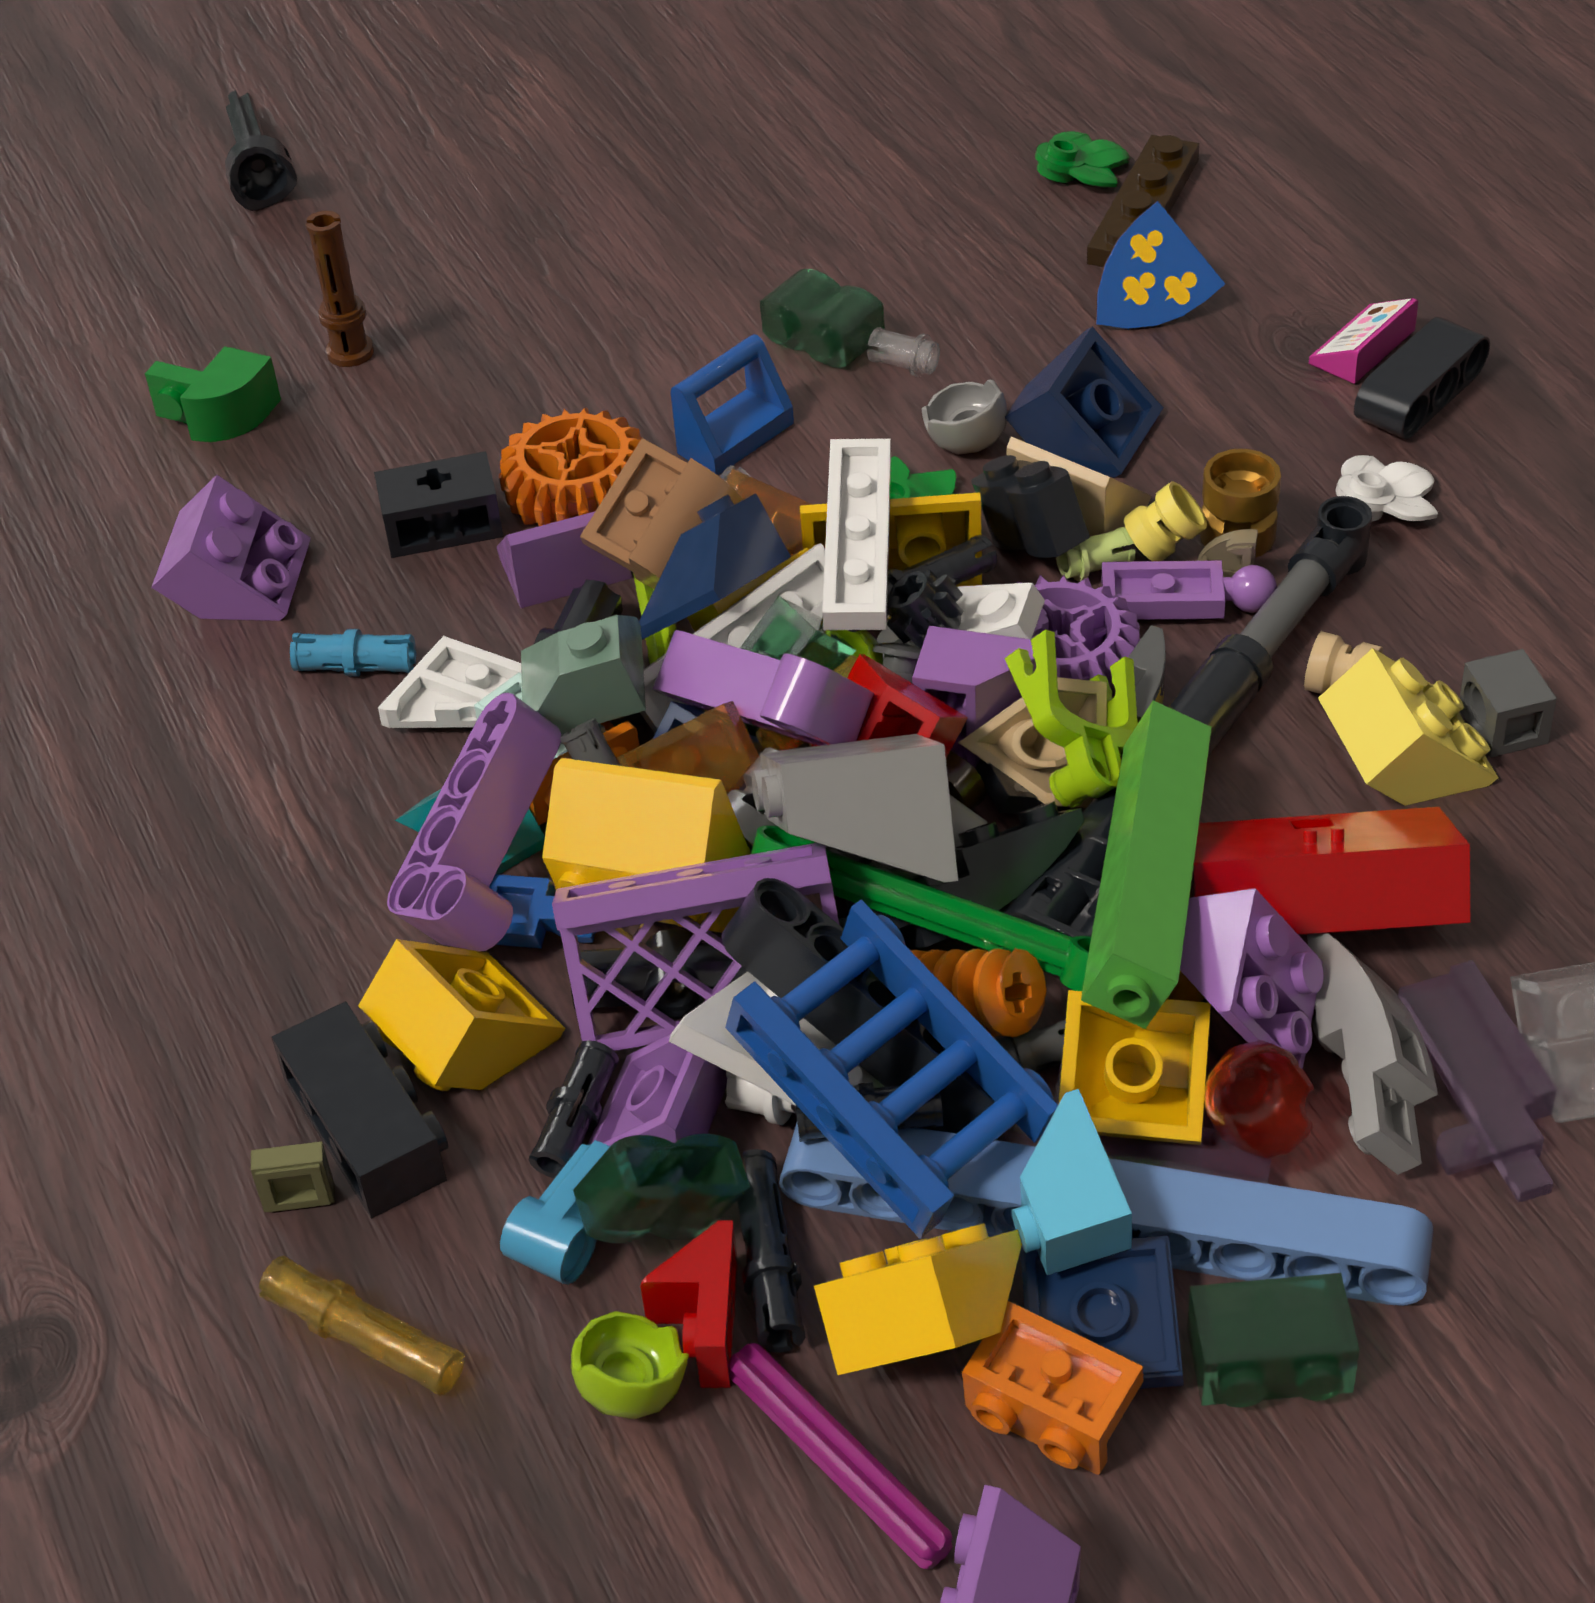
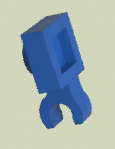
(531, 910)

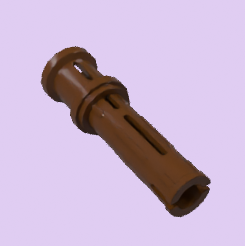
(341, 309)

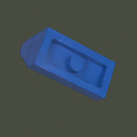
(739, 423)

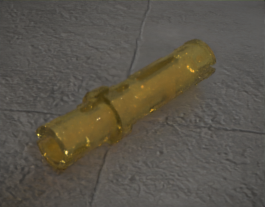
(336, 1311)

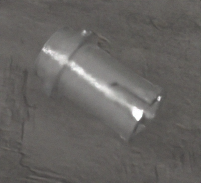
(905, 351)

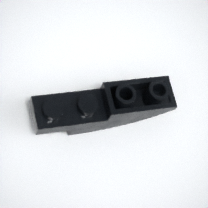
(997, 864)

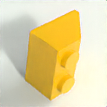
(456, 1014)

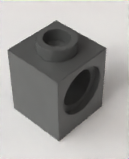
(1507, 702)

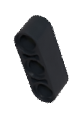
(1421, 377)

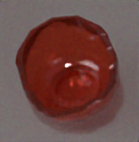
(1259, 1099)

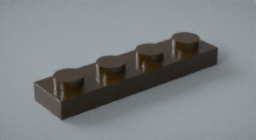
(1156, 176)

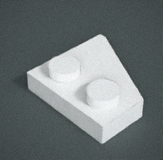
(446, 687)

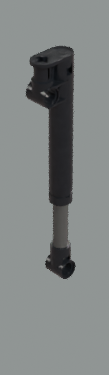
(1214, 695)

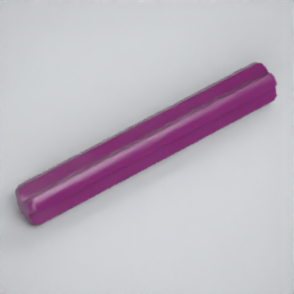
(841, 1456)

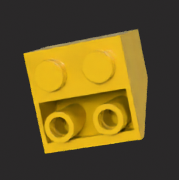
(921, 1301)

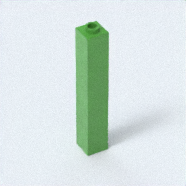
(1148, 867)

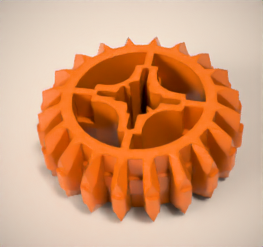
(564, 464)

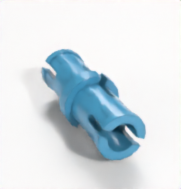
(353, 652)

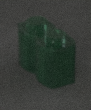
(821, 317)
(660, 1187)

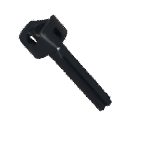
(257, 165)

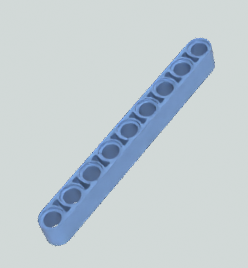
(1211, 1220)

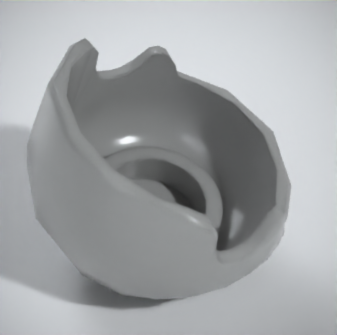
(966, 416)

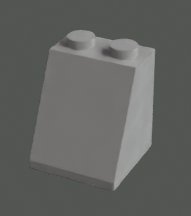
(867, 799)

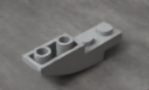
(1380, 1054)

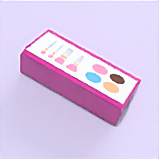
(1367, 339)

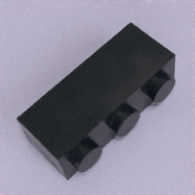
(362, 1108)

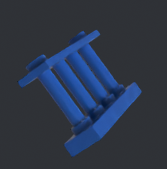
(868, 1130)

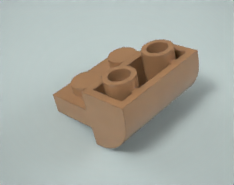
(651, 508)

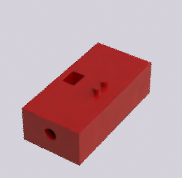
(1342, 868)

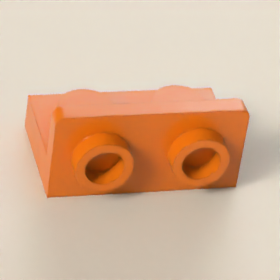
(1050, 1388)

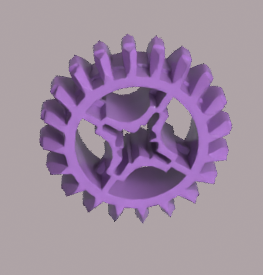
(1088, 627)

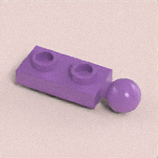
(1186, 588)

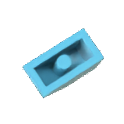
(1071, 1194)

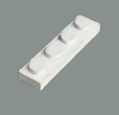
(857, 535)
(798, 582)

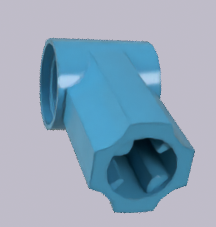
(549, 1230)

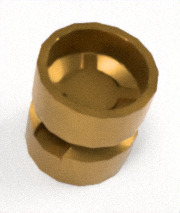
(1241, 494)

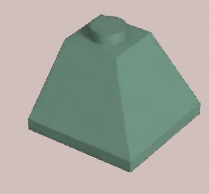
(586, 673)

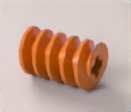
(996, 986)

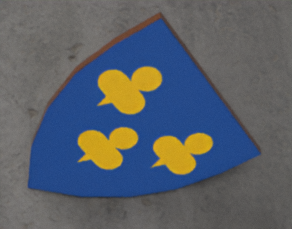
(1153, 274)

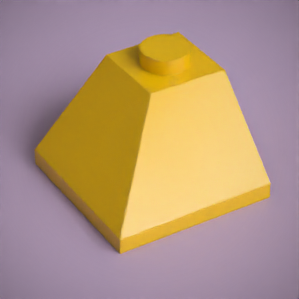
(1136, 1077)

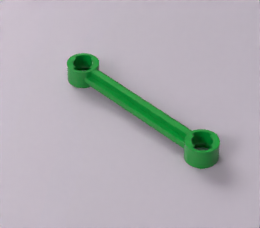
(943, 911)

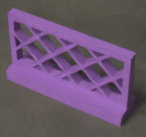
(674, 896)

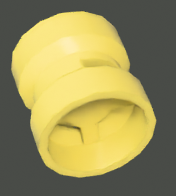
(1165, 522)

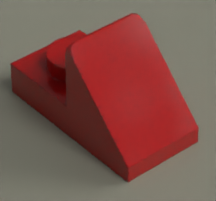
(700, 1292)

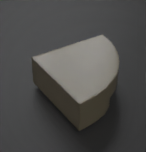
(1233, 548)

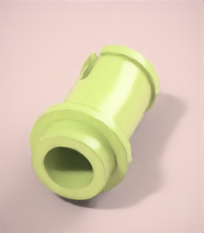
(1092, 552)

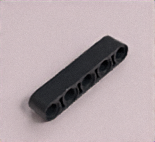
(786, 940)

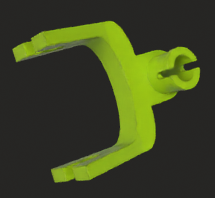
(1089, 748)

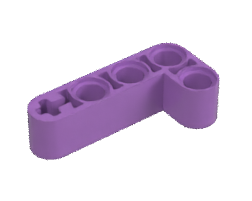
(769, 693)
(471, 826)

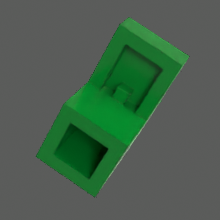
(221, 400)

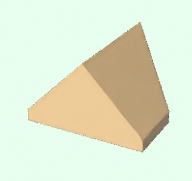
(1021, 752)

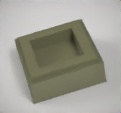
(292, 1176)

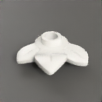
(1388, 488)

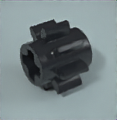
(922, 602)

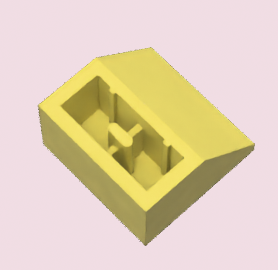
(1406, 731)

